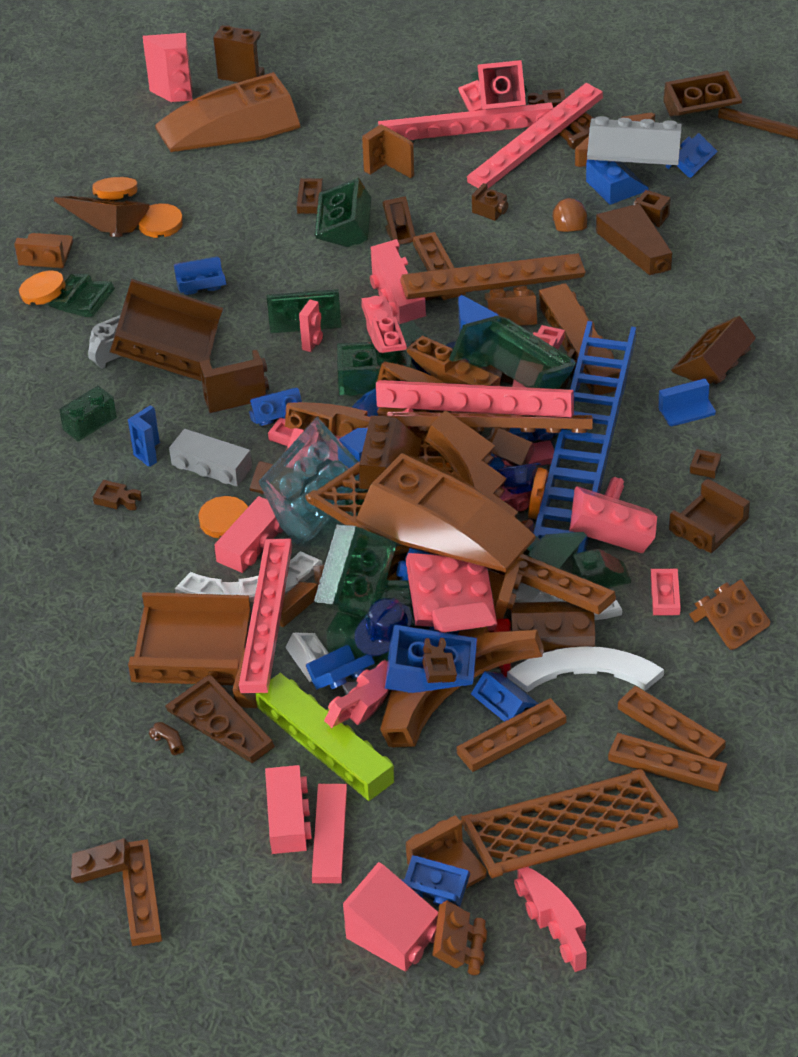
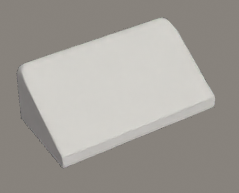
(304, 649)

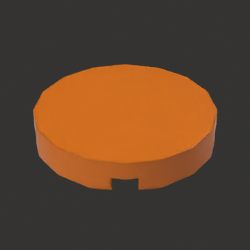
(114, 188)
(161, 220)
(42, 287)
(537, 492)
(219, 514)

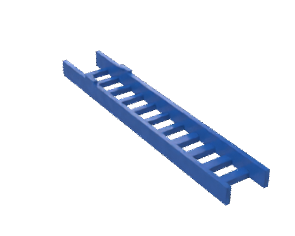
(601, 459)

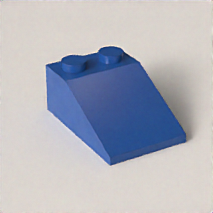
(406, 653)

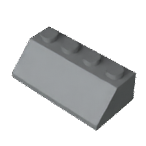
(634, 141)

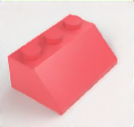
(168, 66)
(612, 520)

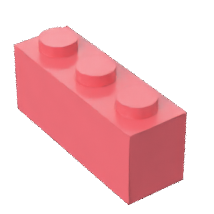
(247, 536)
(287, 809)

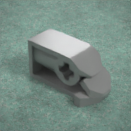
(101, 342)

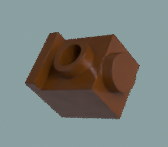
(489, 202)
(655, 206)

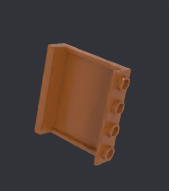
(190, 638)

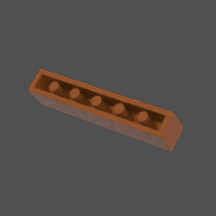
(565, 313)

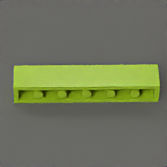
(335, 747)

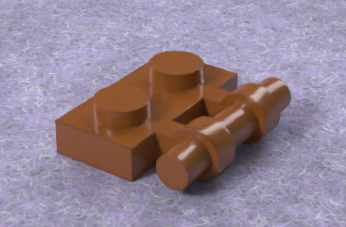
(452, 935)

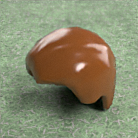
(570, 215)

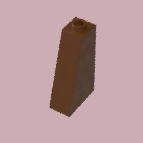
(635, 237)

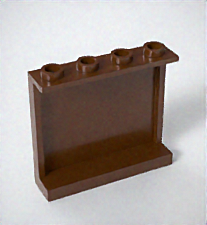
(166, 329)

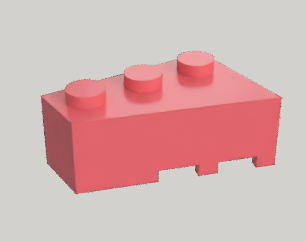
(386, 276)

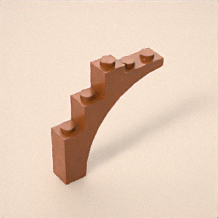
(468, 456)
(409, 712)

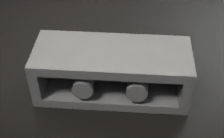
(210, 457)

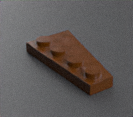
(220, 717)

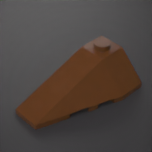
(106, 214)

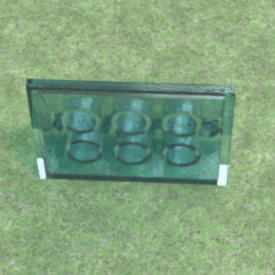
(304, 467)

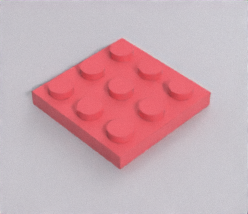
(445, 582)

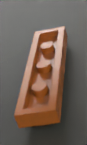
(433, 256)
(670, 724)
(511, 735)
(667, 762)
(141, 896)

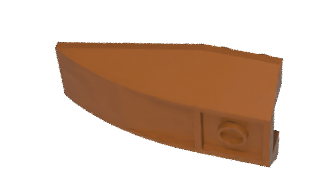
(231, 115)
(442, 515)

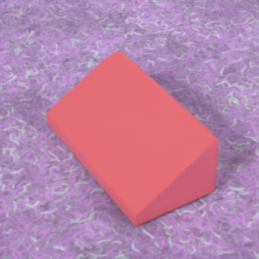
(462, 617)

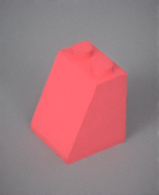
(501, 85)
(389, 918)

